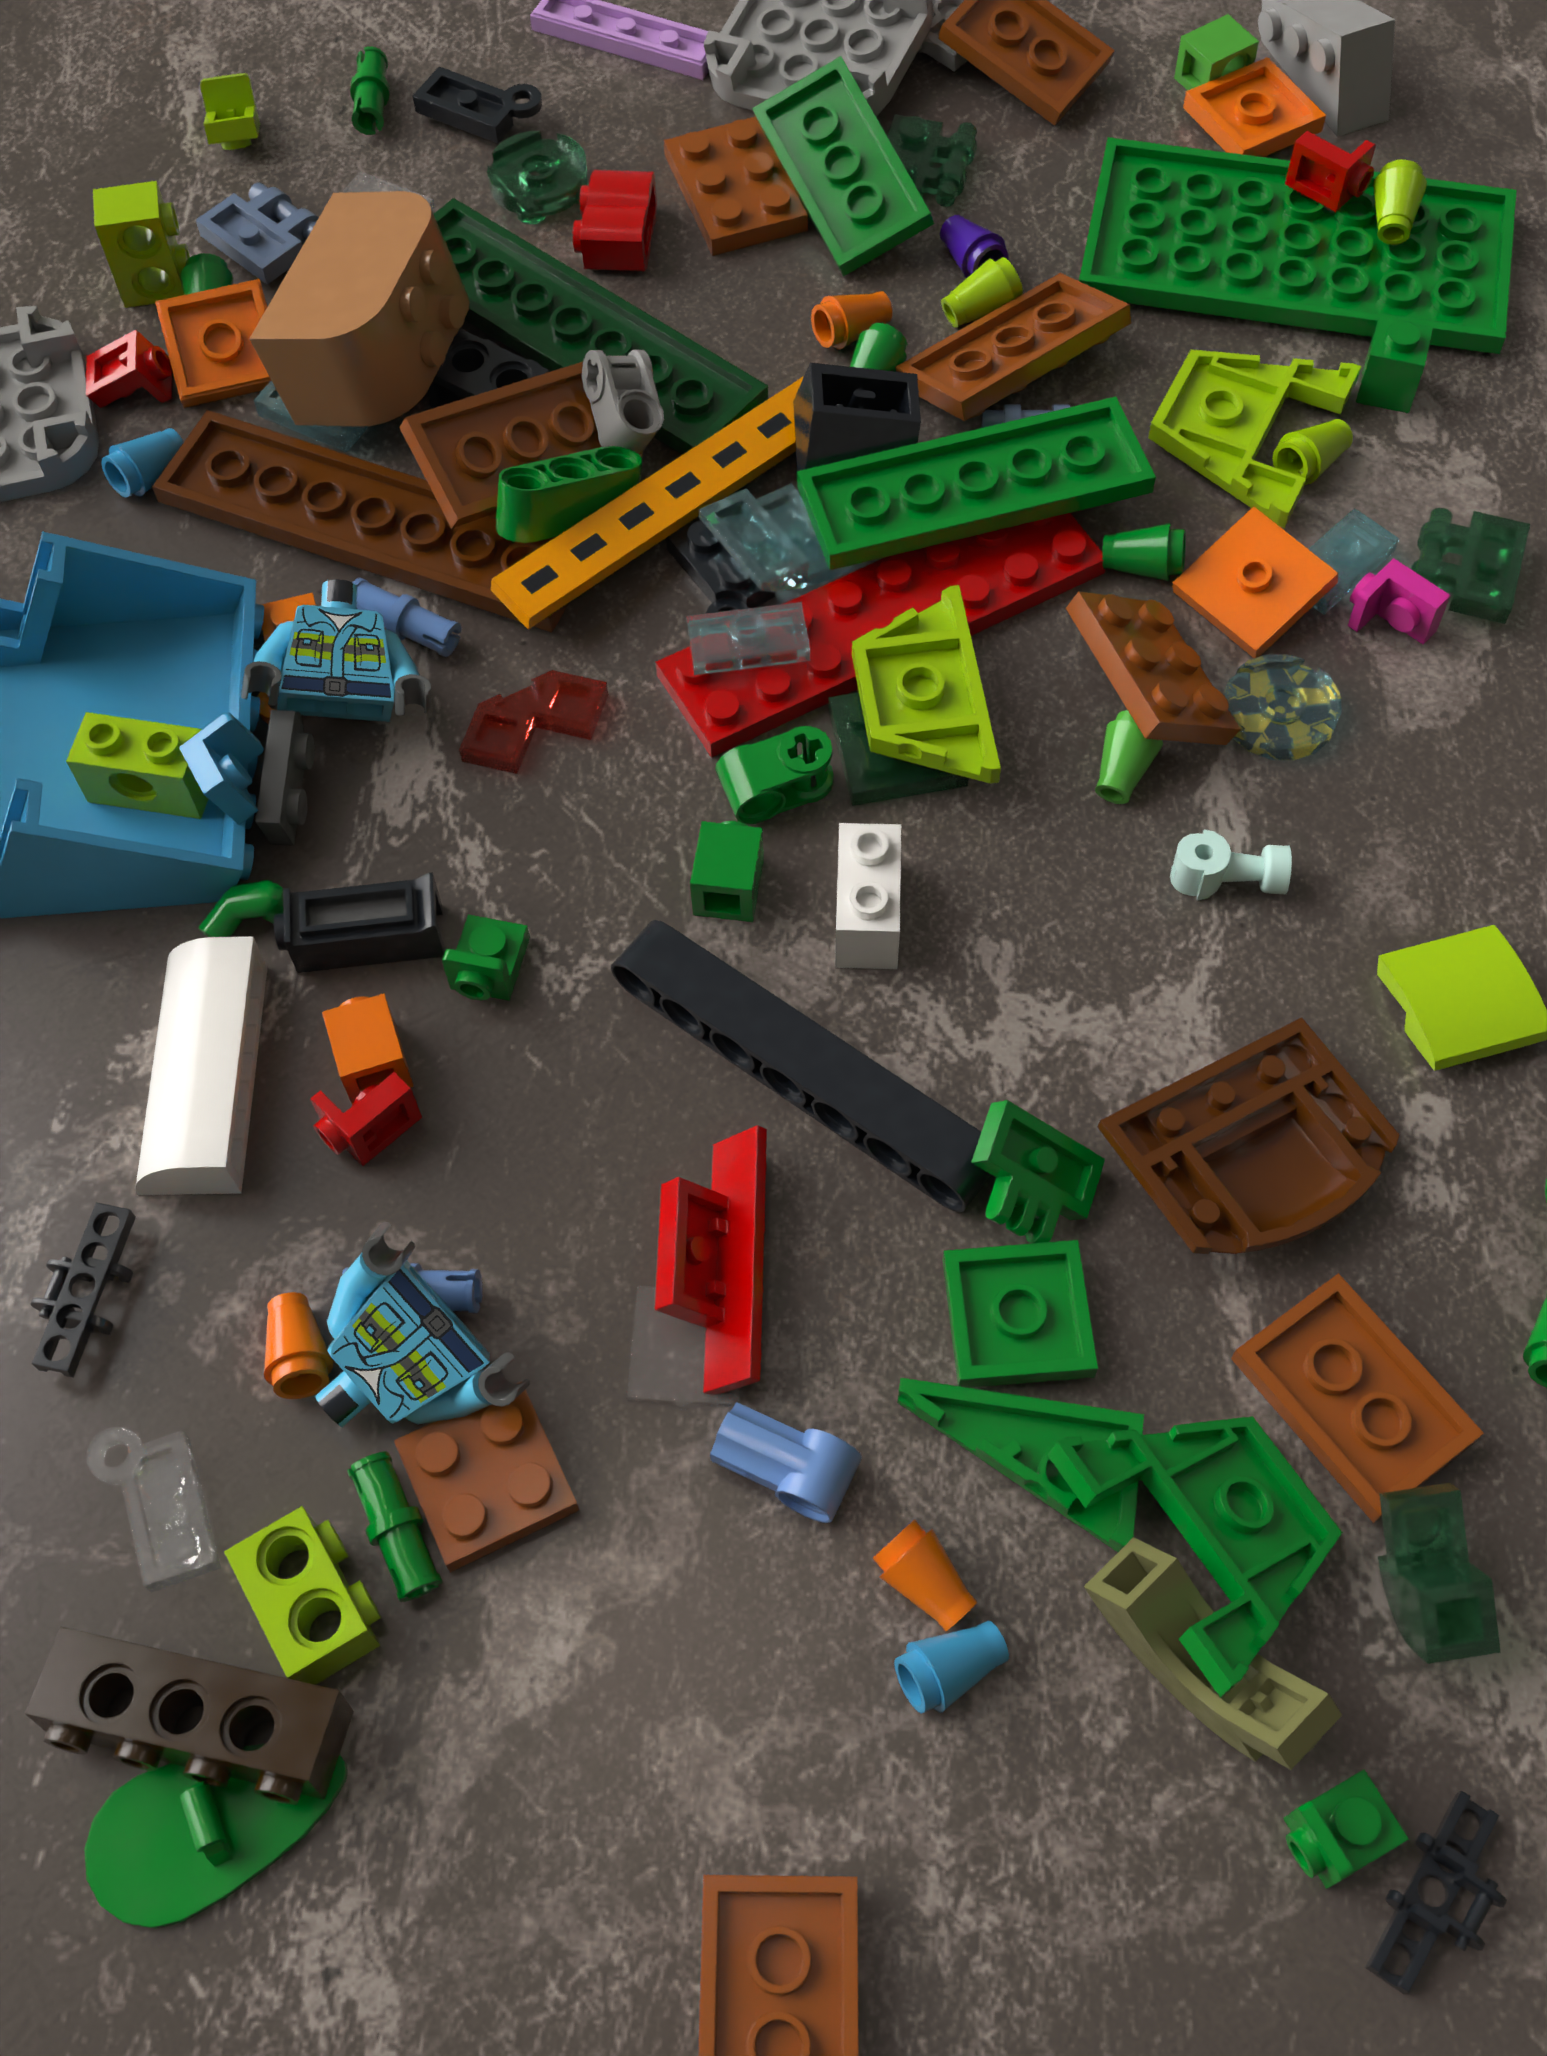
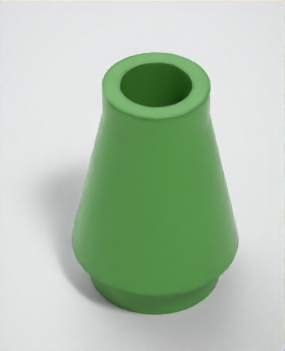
(1124, 759)

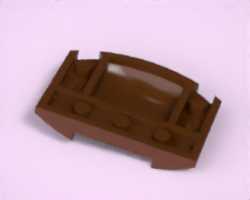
(1255, 1144)

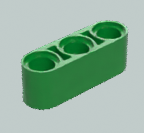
(558, 492)

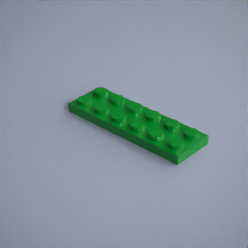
(974, 482)

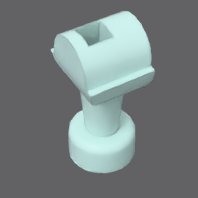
(1207, 861)

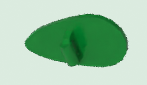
(180, 1846)

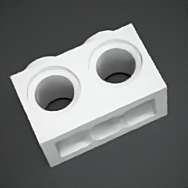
(868, 896)

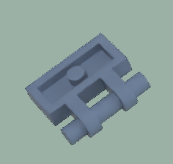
(251, 232)

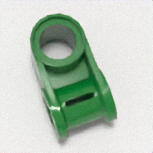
(772, 776)

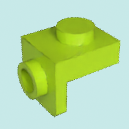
(230, 111)

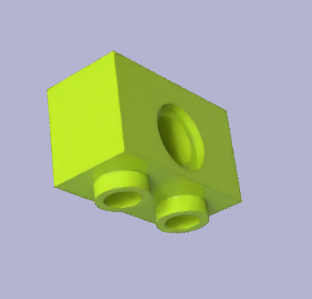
(135, 765)

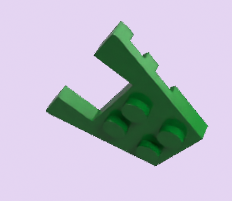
(1235, 1509)

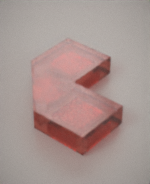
(553, 702)

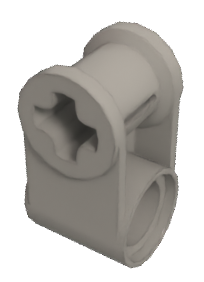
(622, 398)

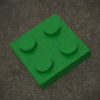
(1019, 1314)

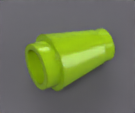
(1397, 199)
(982, 292)
(1312, 449)

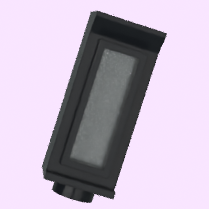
(361, 924)

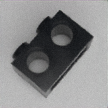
(477, 367)

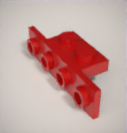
(715, 1257)

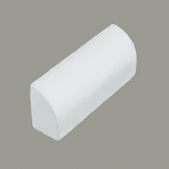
(203, 1069)

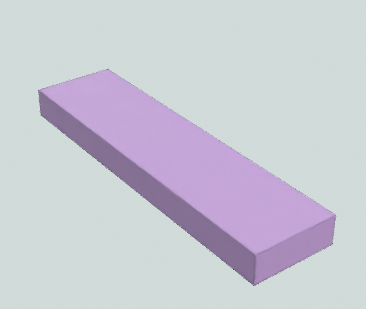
(625, 33)

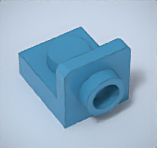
(218, 764)

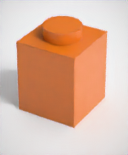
(365, 1043)

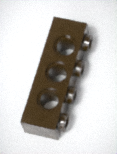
(91, 1669)

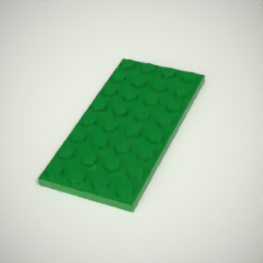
(1241, 244)

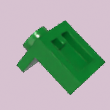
(486, 958)
(1342, 1830)

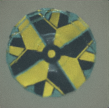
(1283, 707)

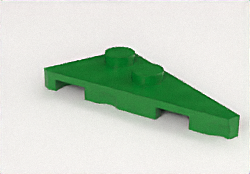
(1016, 1437)

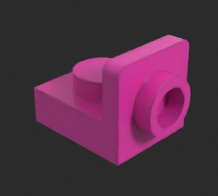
(1402, 599)

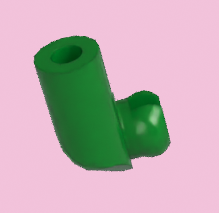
(240, 903)

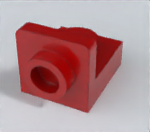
(1329, 172)
(126, 366)
(372, 1122)

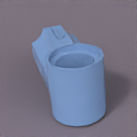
(802, 1468)

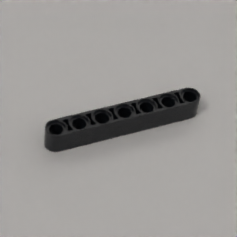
(804, 1064)

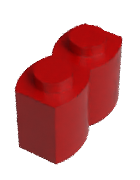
(616, 220)

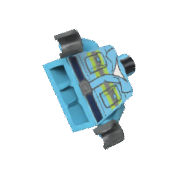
(337, 662)
(405, 1346)

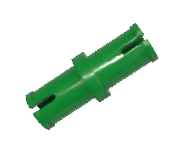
(370, 90)
(394, 1526)

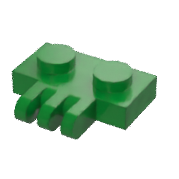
(1035, 1172)

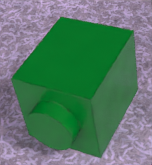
(1394, 364)
(727, 870)

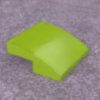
(1465, 997)

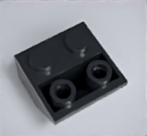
(853, 413)

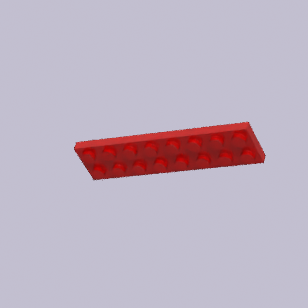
(997, 579)

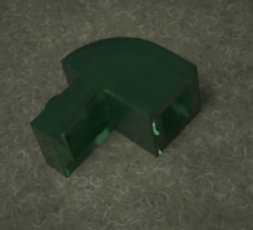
(1430, 1585)

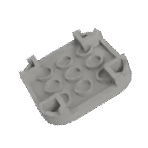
(782, 41)
(44, 409)

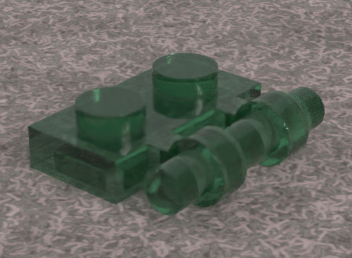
(922, 143)
(1488, 563)

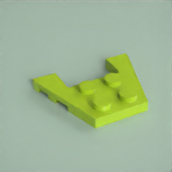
(1224, 411)

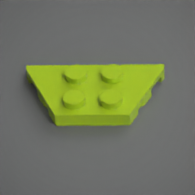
(926, 691)

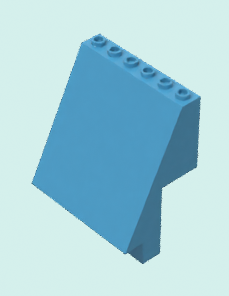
(127, 642)

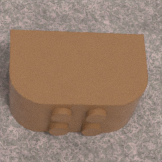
(363, 312)

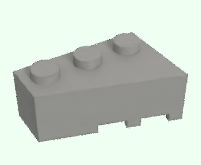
(1335, 56)

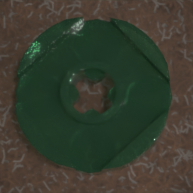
(556, 189)

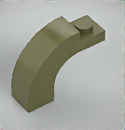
(1152, 1606)

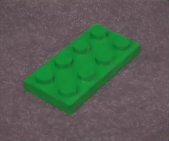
(843, 166)

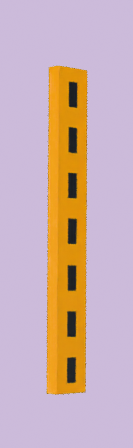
(649, 511)

